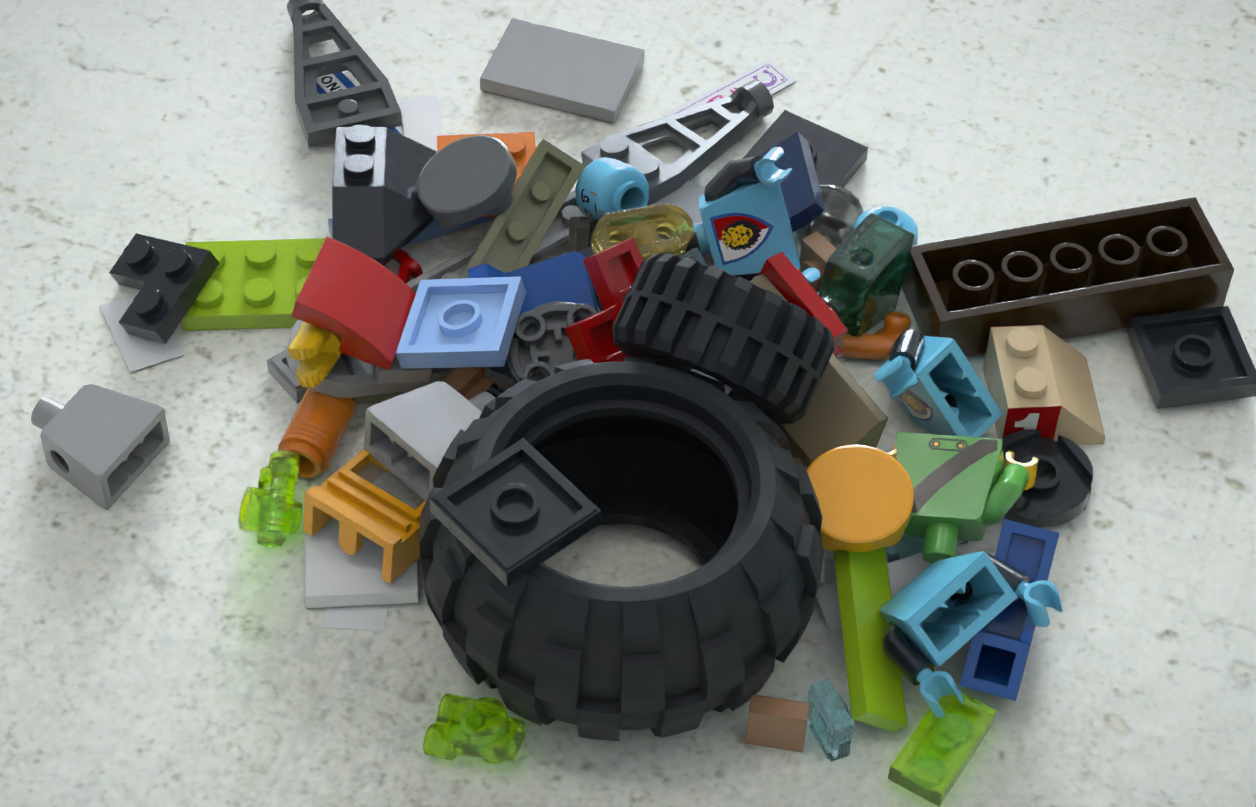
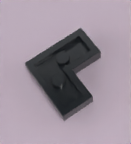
(168, 282)

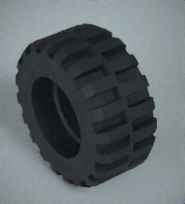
(727, 330)

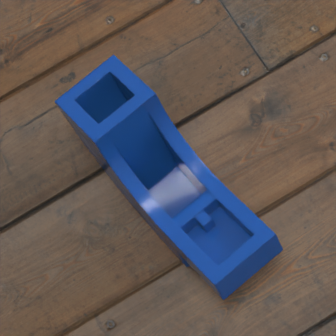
(1002, 647)

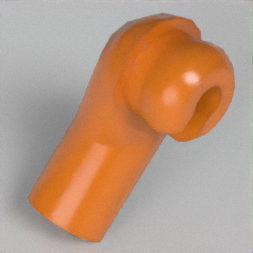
(876, 345)

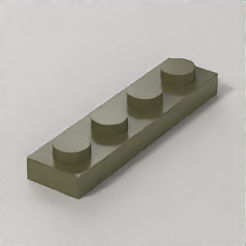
(535, 204)

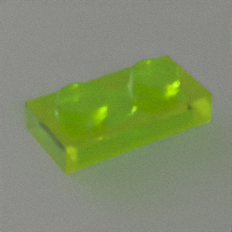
(942, 747)

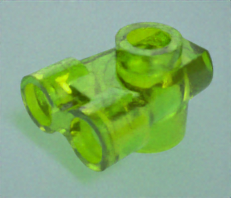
(271, 506)
(474, 730)

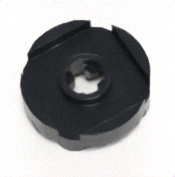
(1069, 483)

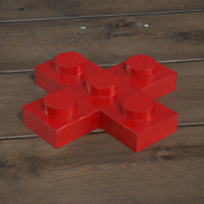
(612, 276)

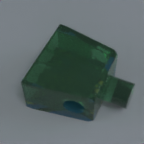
(865, 291)

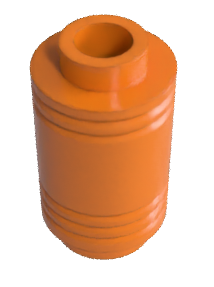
(317, 431)

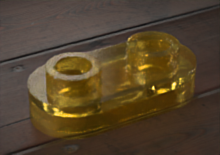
(644, 226)

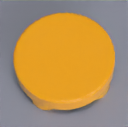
(861, 498)

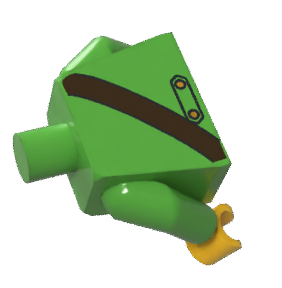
(958, 487)

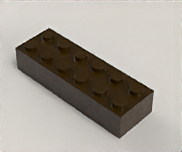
(1068, 274)

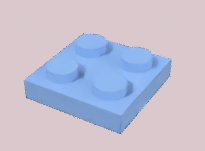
(461, 323)

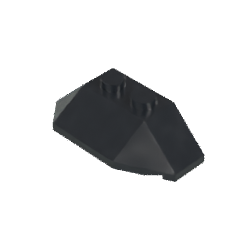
(376, 190)

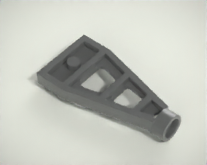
(320, 114)
(731, 114)

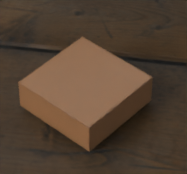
(777, 723)

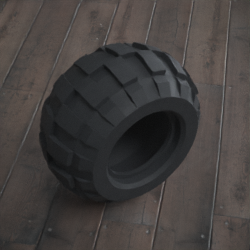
(655, 455)

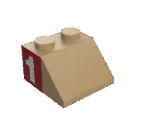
(1041, 385)

